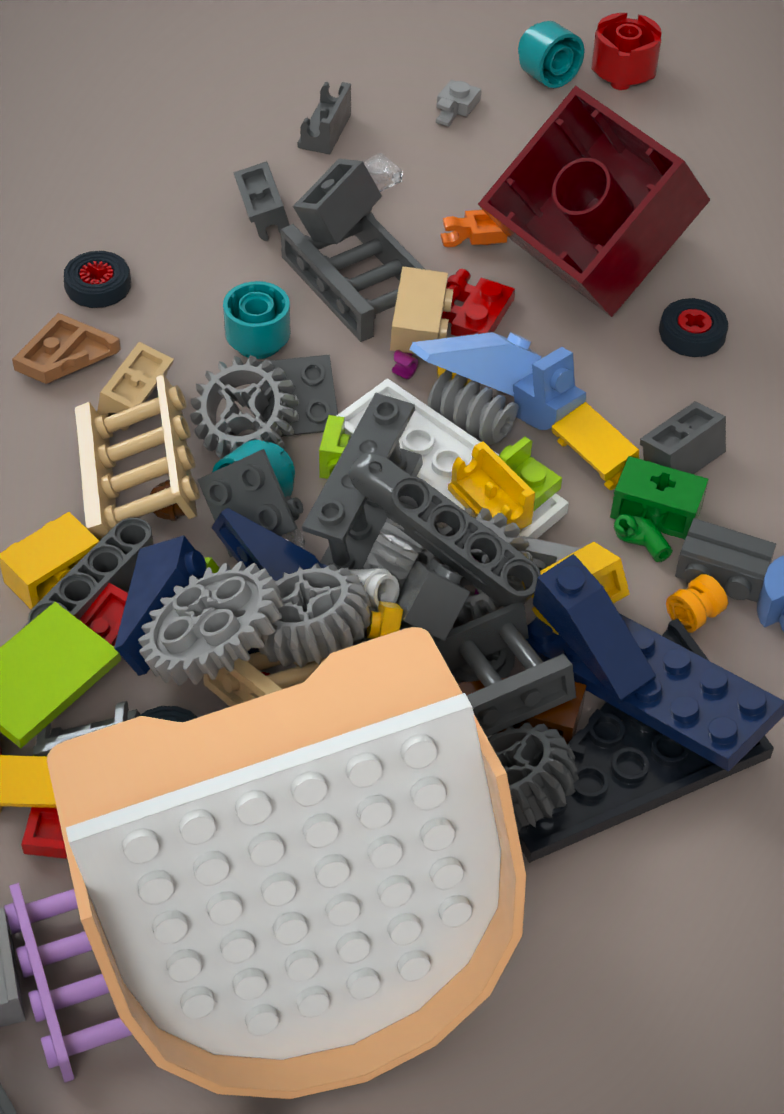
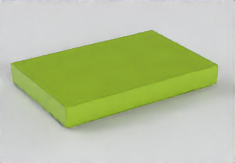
(48, 670)

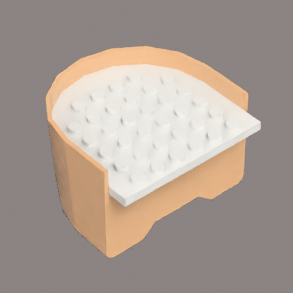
(298, 873)

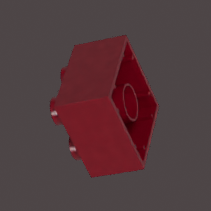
(595, 200)

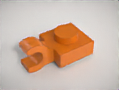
(475, 226)

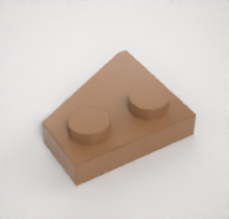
(63, 348)

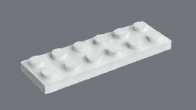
(440, 445)

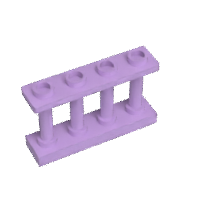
(46, 1002)

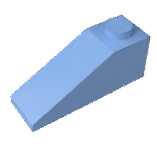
(482, 358)

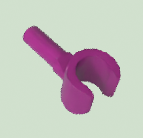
(405, 364)

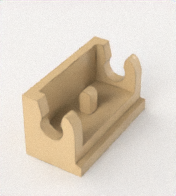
(133, 380)

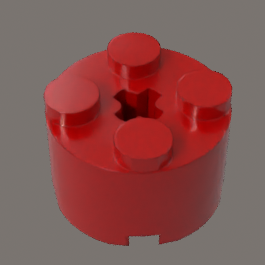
(626, 50)

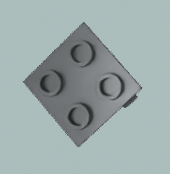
(314, 389)
(252, 492)

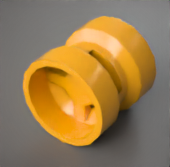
(700, 600)

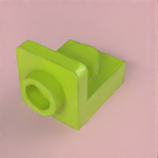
(332, 445)
(533, 473)

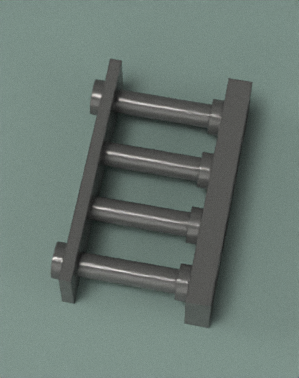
(343, 293)
(341, 511)
(516, 697)

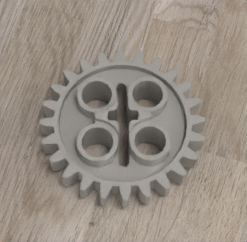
(211, 623)

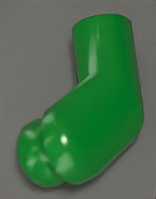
(643, 533)

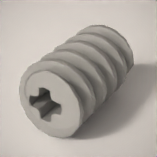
(472, 409)

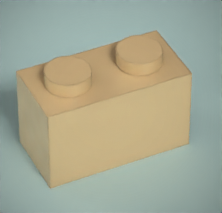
(420, 308)

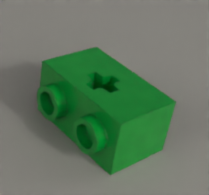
(659, 494)

